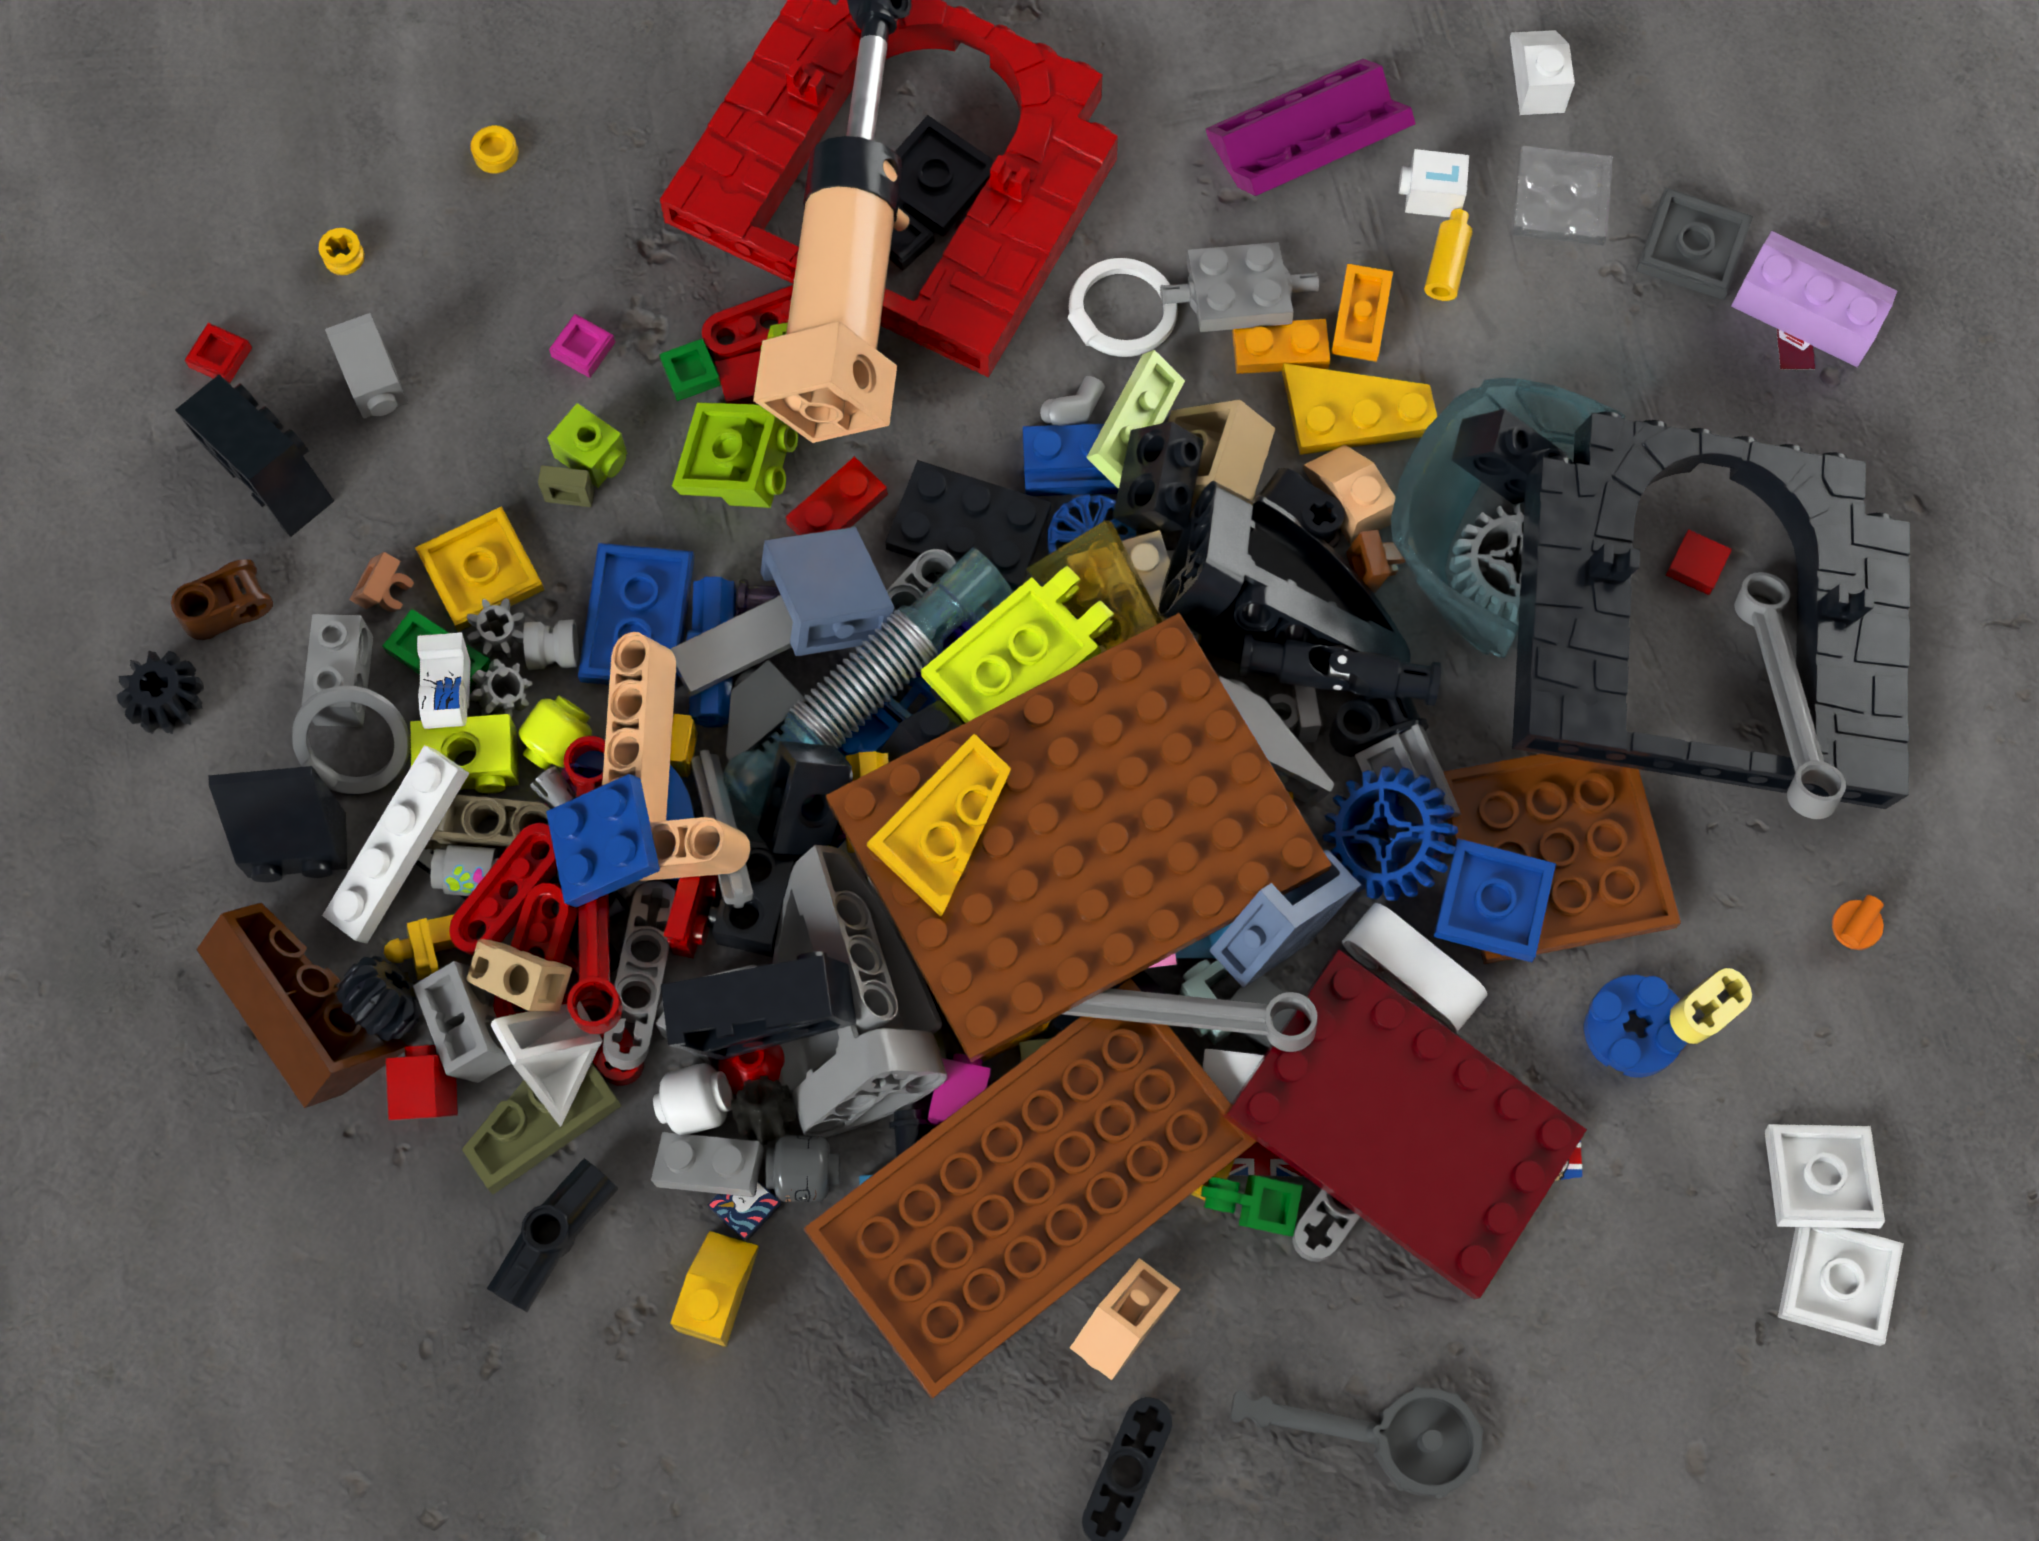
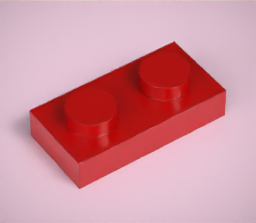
(838, 501)

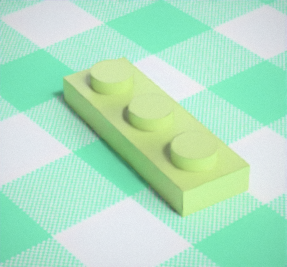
(1141, 404)

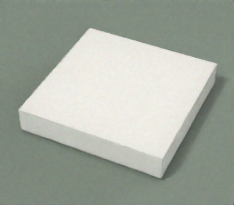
(1824, 1176)
(1841, 1282)

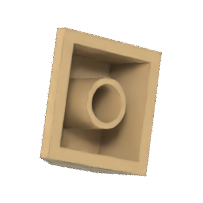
(1233, 444)

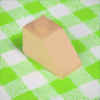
(1357, 486)
(1124, 1318)

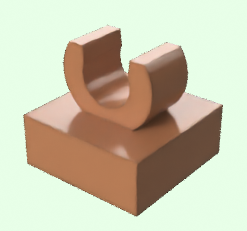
(376, 582)

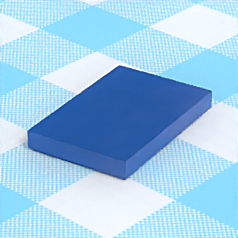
(634, 592)

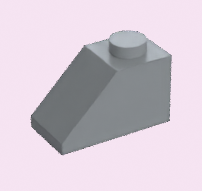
(366, 366)

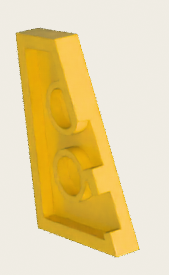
(1353, 408)
(941, 823)

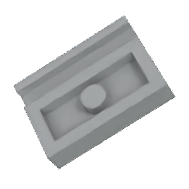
(1413, 752)

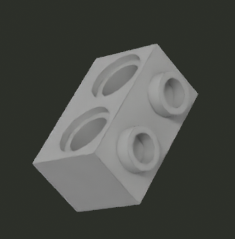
(338, 657)
(461, 1023)

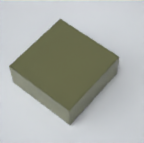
(566, 486)

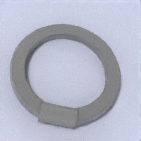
(332, 779)

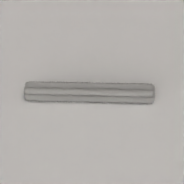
(716, 804)

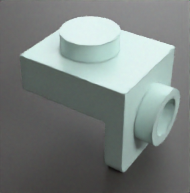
(1198, 984)

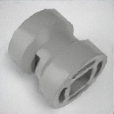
(548, 644)

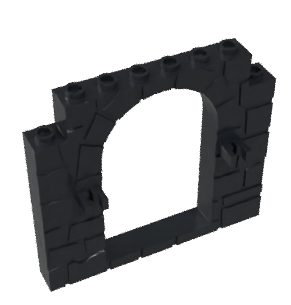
(1580, 592)

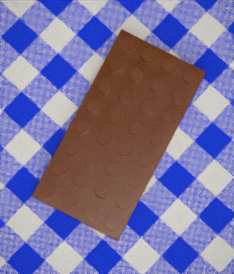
(1027, 1191)

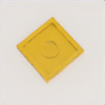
(477, 564)

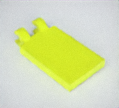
(1017, 647)

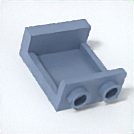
(827, 589)
(1281, 925)

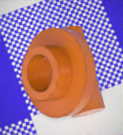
(1859, 923)

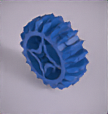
(1388, 812)

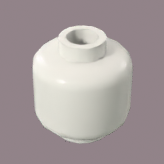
(693, 1099)

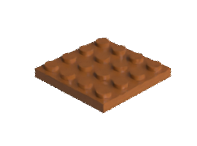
(1587, 822)

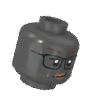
(801, 1168)

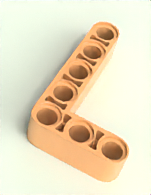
(641, 746)

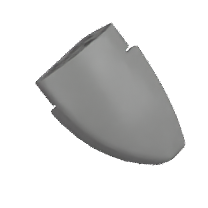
(891, 1051)

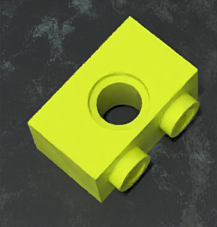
(492, 740)

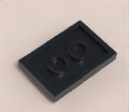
(964, 513)

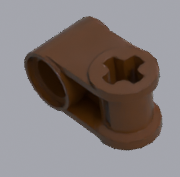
(224, 600)

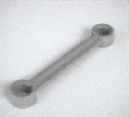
(1789, 696)
(1203, 1013)

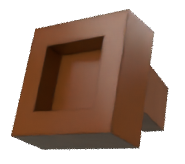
(1373, 558)

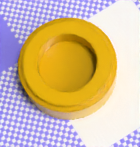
(494, 149)

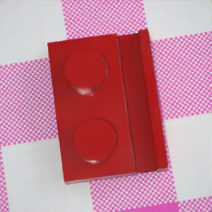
(687, 918)

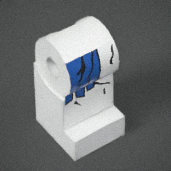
(443, 680)

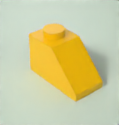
(714, 1288)

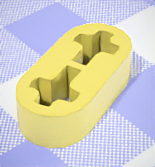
(1705, 998)

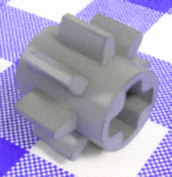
(505, 619)

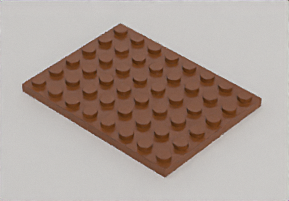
(1115, 842)

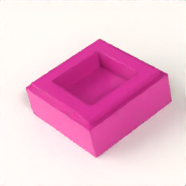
(582, 345)

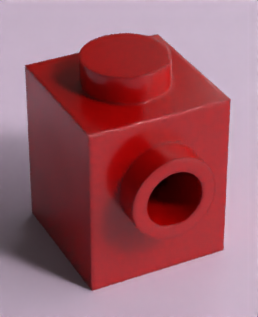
(419, 1085)

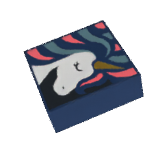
(745, 1213)

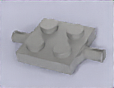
(1239, 287)

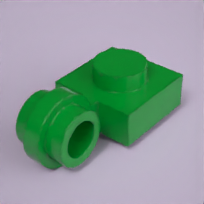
(1266, 1203)

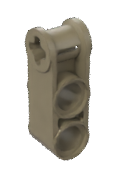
(467, 812)

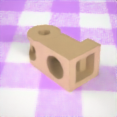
(519, 976)

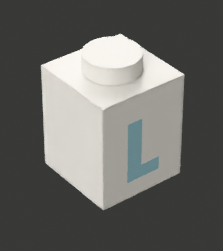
(1434, 182)

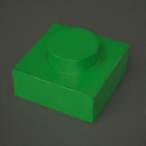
(689, 369)

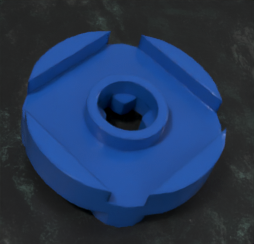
(1624, 1051)

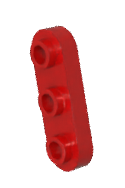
(745, 324)
(489, 900)
(540, 930)

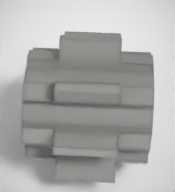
(510, 679)

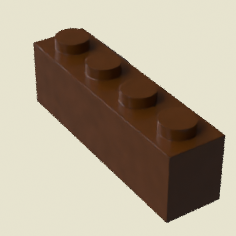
(292, 1005)

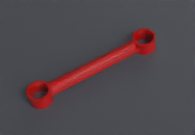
(592, 917)

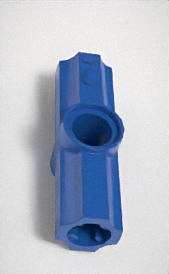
(712, 605)

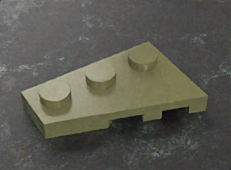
(525, 1133)

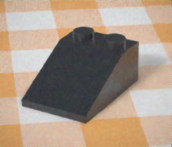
(281, 823)

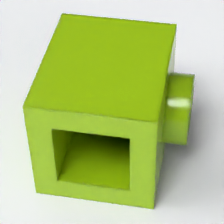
(588, 444)

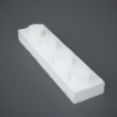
(395, 844)

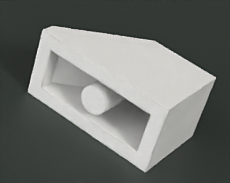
(1542, 71)

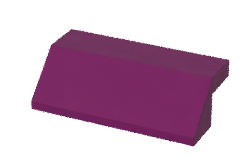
(1308, 127)

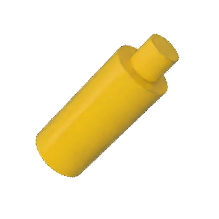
(1449, 257)

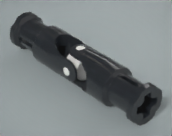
(1356, 672)

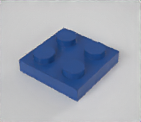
(602, 841)
(1495, 900)

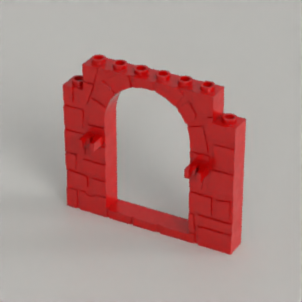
(1010, 232)

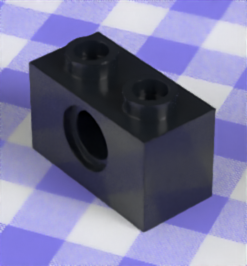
(797, 774)

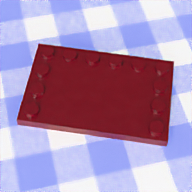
(1407, 1125)

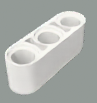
(1414, 967)

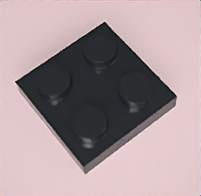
(940, 175)

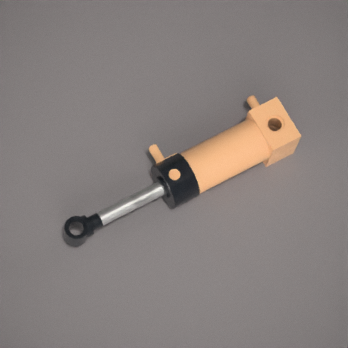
(827, 367)

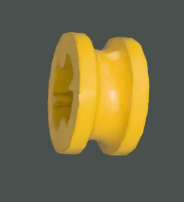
(341, 239)

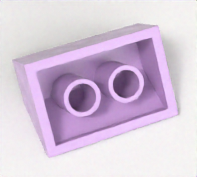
(1814, 299)

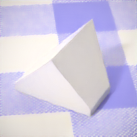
(549, 1054)

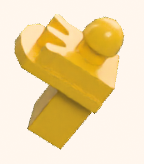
(423, 941)

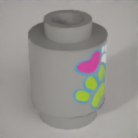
(461, 868)

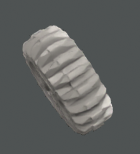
(1477, 570)

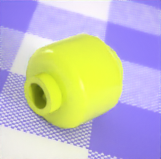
(551, 730)

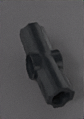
(531, 1263)

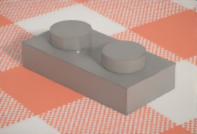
(708, 1164)

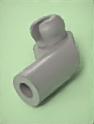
(1075, 408)

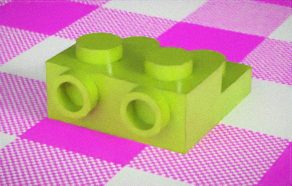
(735, 454)

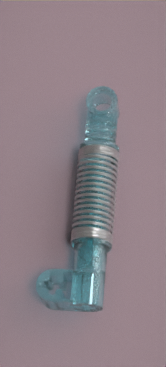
(908, 642)

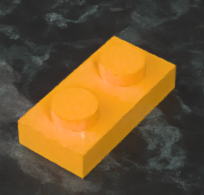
(1362, 312)
(1269, 347)

